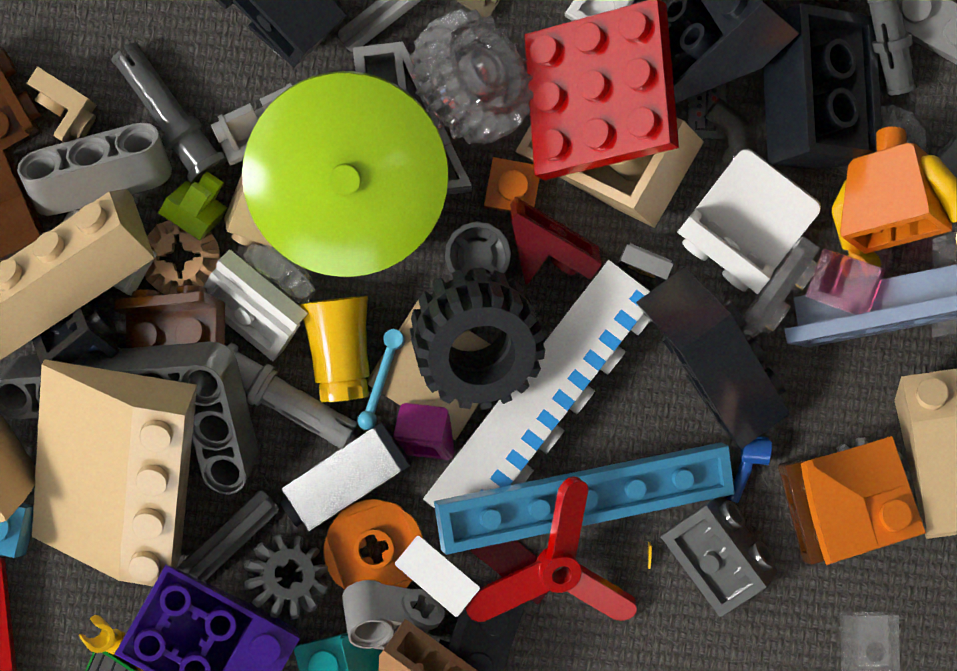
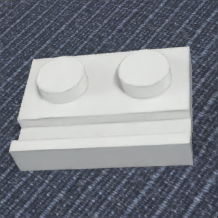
(254, 305)

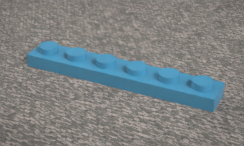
(613, 493)

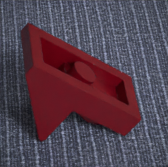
(542, 236)

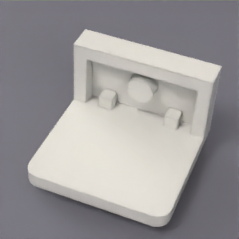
(749, 221)

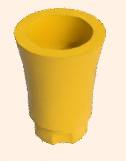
(338, 347)

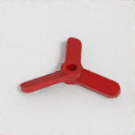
(541, 575)

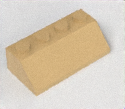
(70, 267)

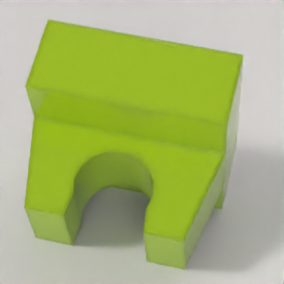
(195, 207)

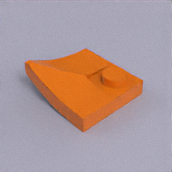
(860, 500)

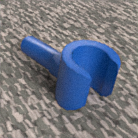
(754, 453)

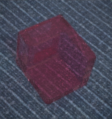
(845, 282)

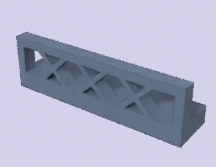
(899, 305)

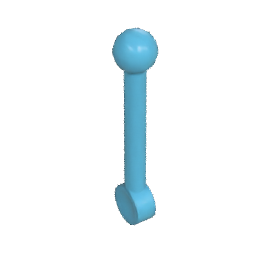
(393, 340)

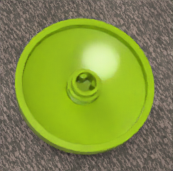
(345, 174)

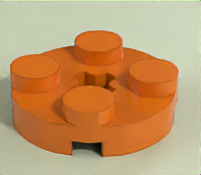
(348, 534)

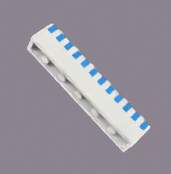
(574, 354)

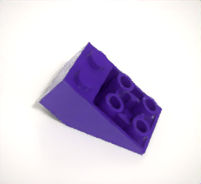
(203, 629)

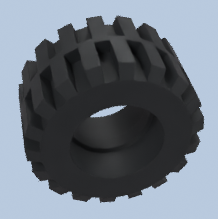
(483, 373)

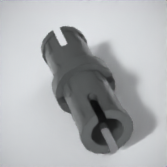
(893, 46)

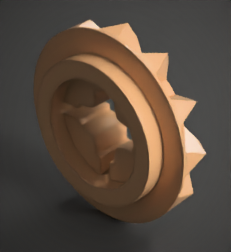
(164, 275)

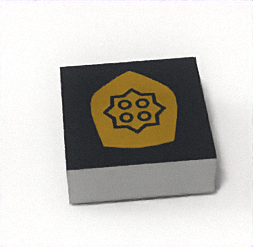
(645, 263)

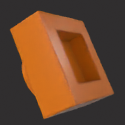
(510, 180)

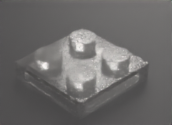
(790, 275)

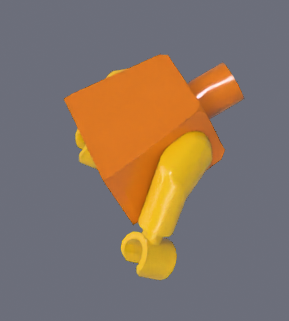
(893, 197)

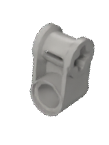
(377, 610)

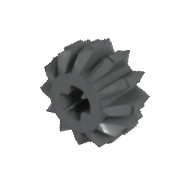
(298, 592)

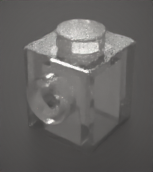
(869, 641)

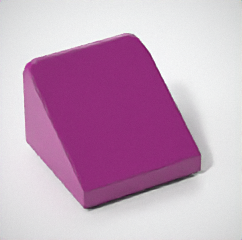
(425, 431)

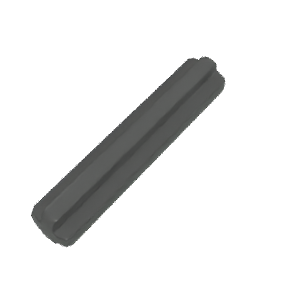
(230, 536)

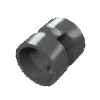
(477, 247)

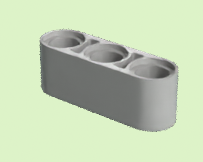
(91, 166)

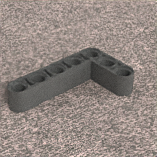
(217, 395)

